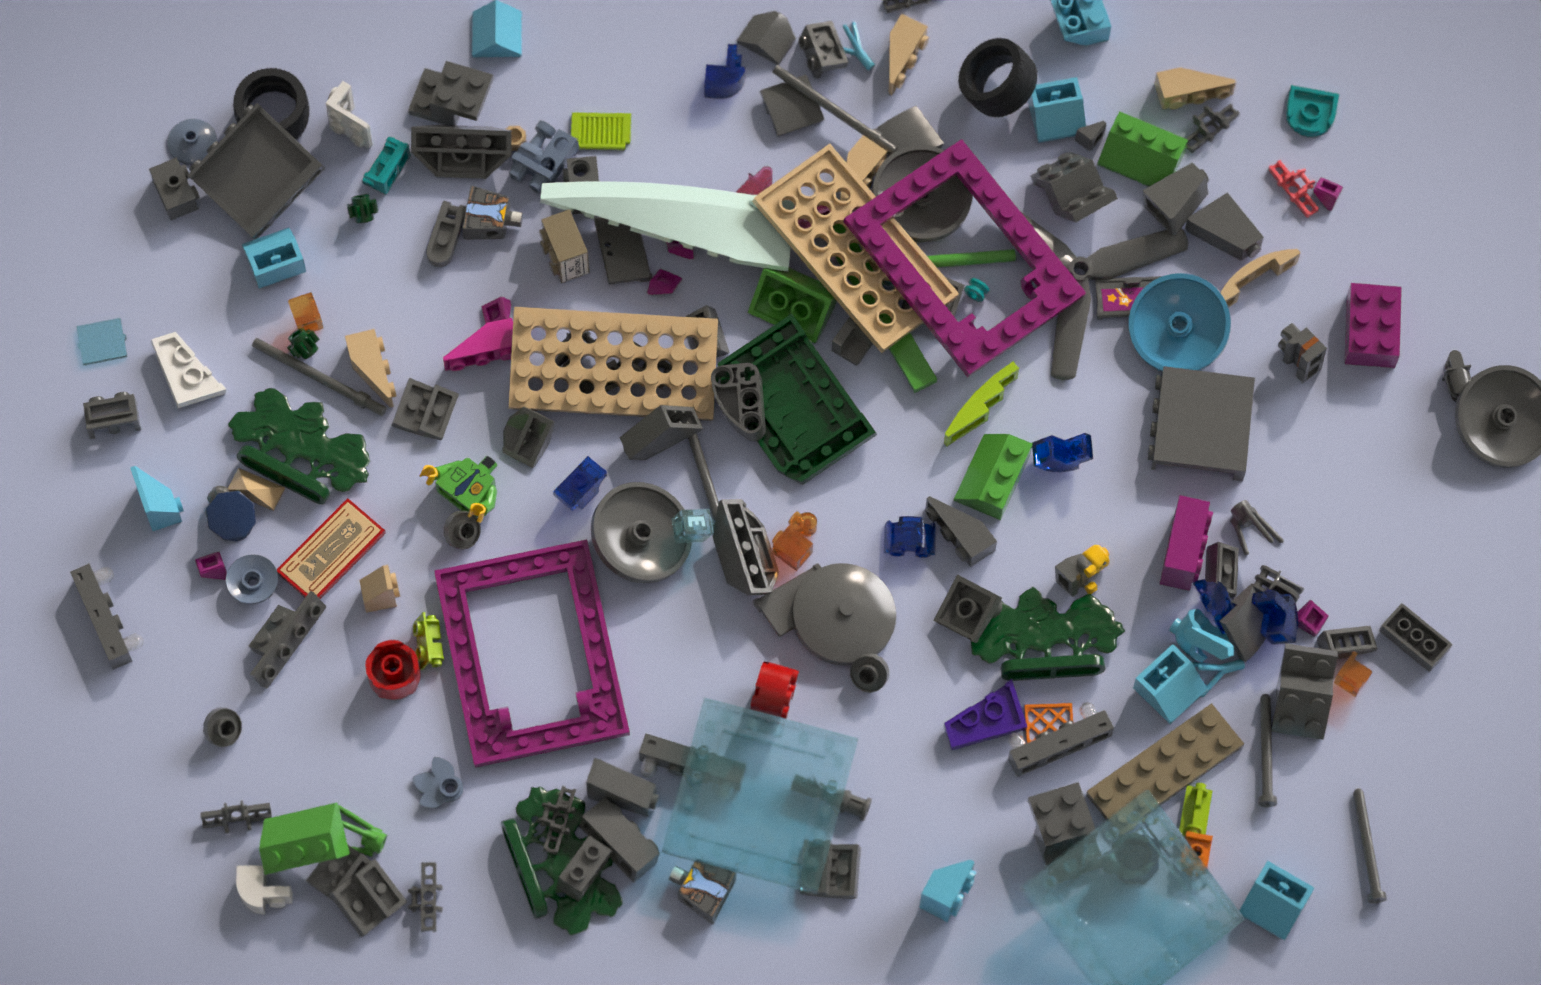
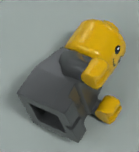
(1079, 569)

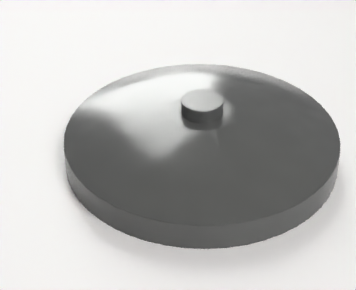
(936, 213)
(1501, 416)
(636, 533)
(843, 613)

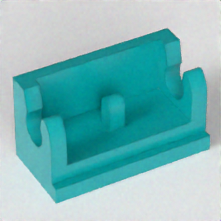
(387, 165)

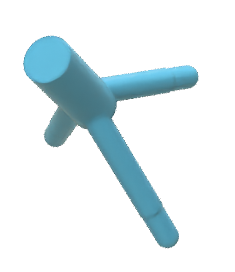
(858, 52)
(1222, 669)

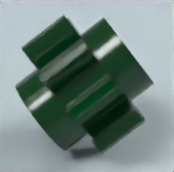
(362, 208)
(303, 343)

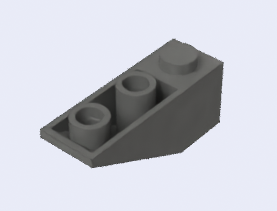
(966, 533)

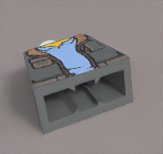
(488, 215)
(704, 888)

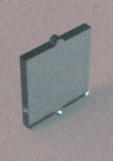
(102, 341)

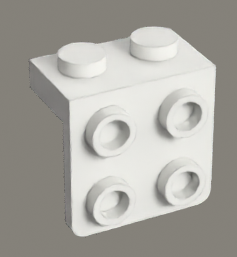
(341, 120)

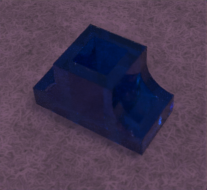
(581, 484)

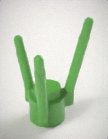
(372, 839)

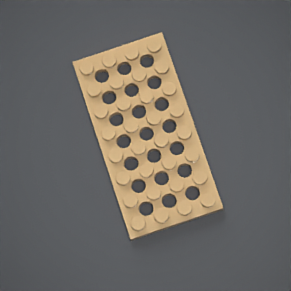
(818, 259)
(603, 324)

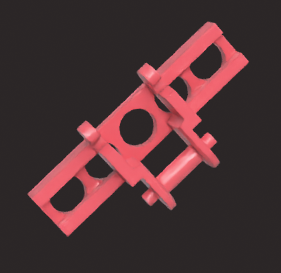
(1295, 197)

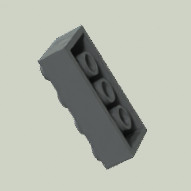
(1415, 637)

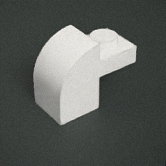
(255, 893)

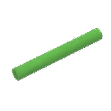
(973, 258)

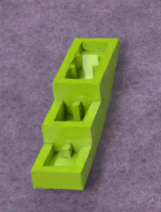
(976, 409)

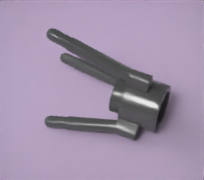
(1247, 515)

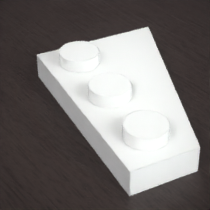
(184, 373)

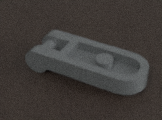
(445, 234)

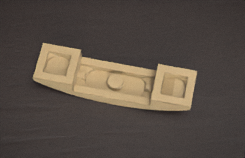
(1277, 261)

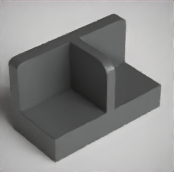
(851, 342)

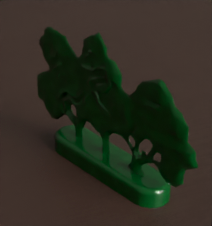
(298, 435)
(1039, 627)
(570, 915)

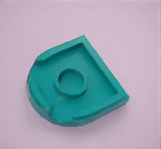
(1311, 110)

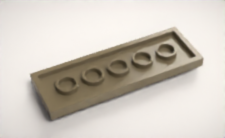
(1169, 762)

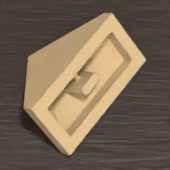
(257, 489)

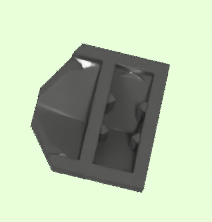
(768, 36)
(527, 436)

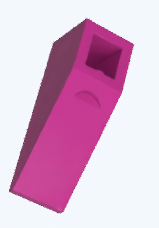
(485, 345)

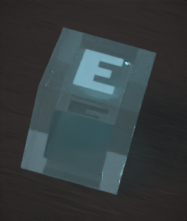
(692, 525)

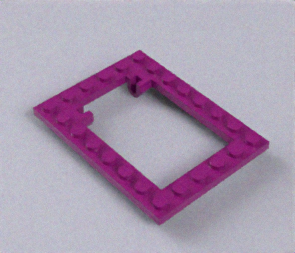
(963, 342)
(491, 730)

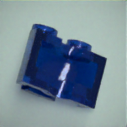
(910, 536)
(1215, 600)

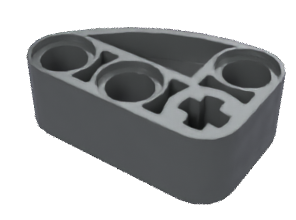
(734, 394)

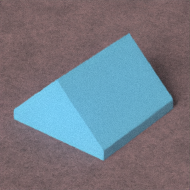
(496, 31)

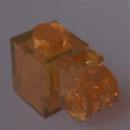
(791, 544)

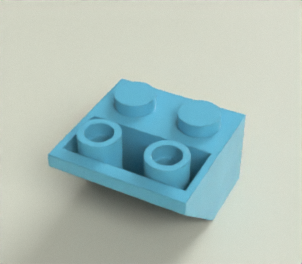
(1082, 21)
(1057, 109)
(274, 257)
(1170, 684)
(945, 889)
(1276, 900)

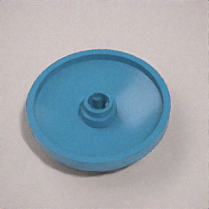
(1179, 322)

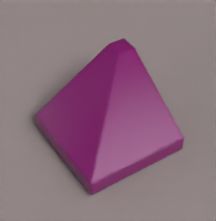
(1327, 192)
(677, 248)
(663, 283)
(496, 310)
(211, 566)
(1311, 618)

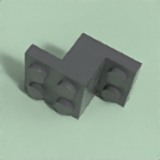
(450, 94)
(1073, 186)
(1304, 691)
(1060, 820)

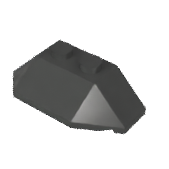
(461, 149)
(744, 549)

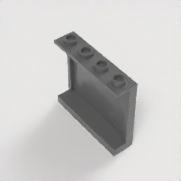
(255, 171)
(1202, 421)

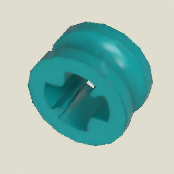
(976, 289)

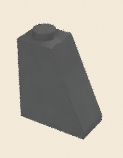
(1176, 197)
(1226, 228)
(660, 431)
(621, 788)

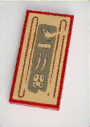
(331, 550)

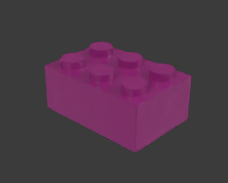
(1373, 325)
(1186, 543)

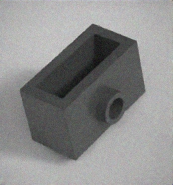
(174, 189)

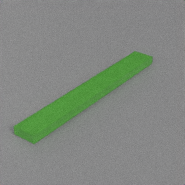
(905, 350)

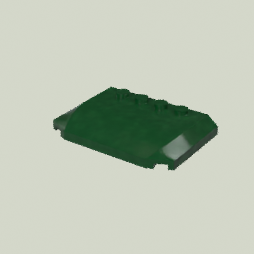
(805, 406)

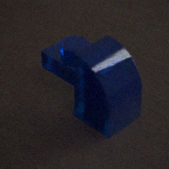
(726, 80)
(1062, 455)
(1279, 616)

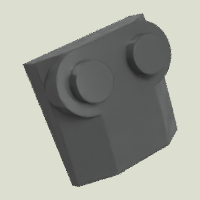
(968, 608)

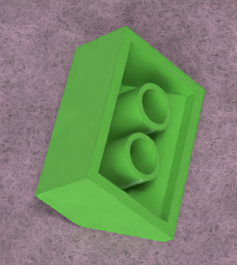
(1141, 150)
(793, 293)
(994, 474)
(302, 838)

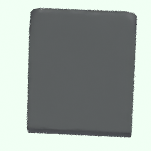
(1090, 135)

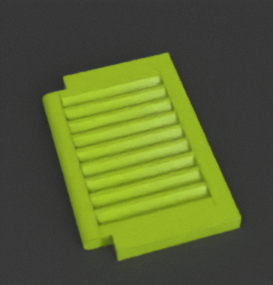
(601, 130)

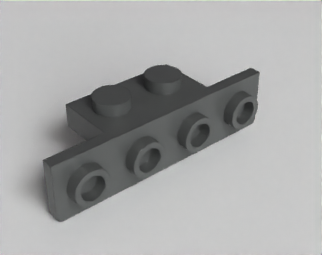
(282, 636)

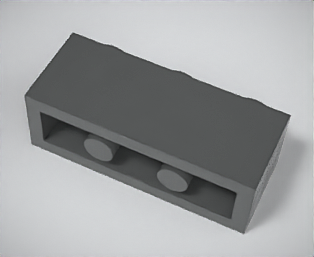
(623, 837)

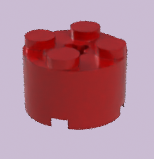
(392, 684)
(774, 689)

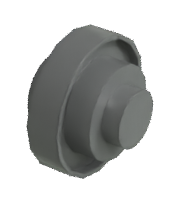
(461, 530)
(869, 672)
(222, 727)

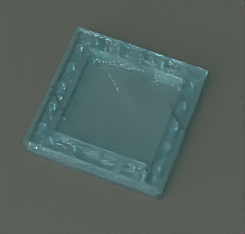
(760, 795)
(1132, 899)

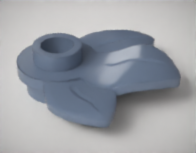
(434, 784)

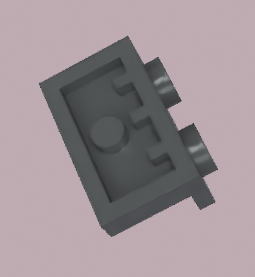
(822, 48)

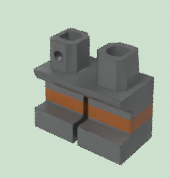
(1302, 350)

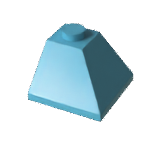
(157, 500)

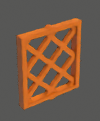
(1030, 707)

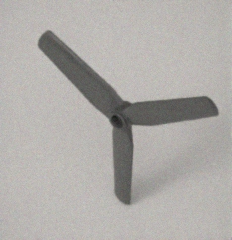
(1102, 264)

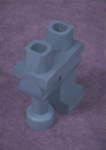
(543, 164)

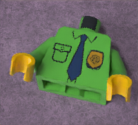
(466, 484)

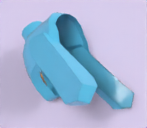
(1198, 633)

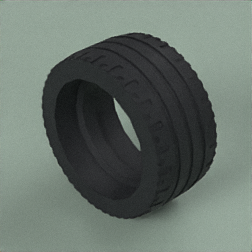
(274, 80)
(1012, 92)

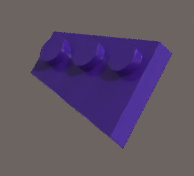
(989, 719)

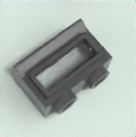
(111, 413)

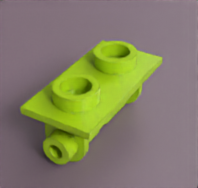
(425, 630)
(1195, 809)

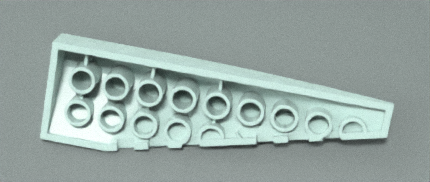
(694, 216)

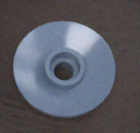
(190, 150)
(247, 569)

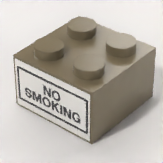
(564, 246)

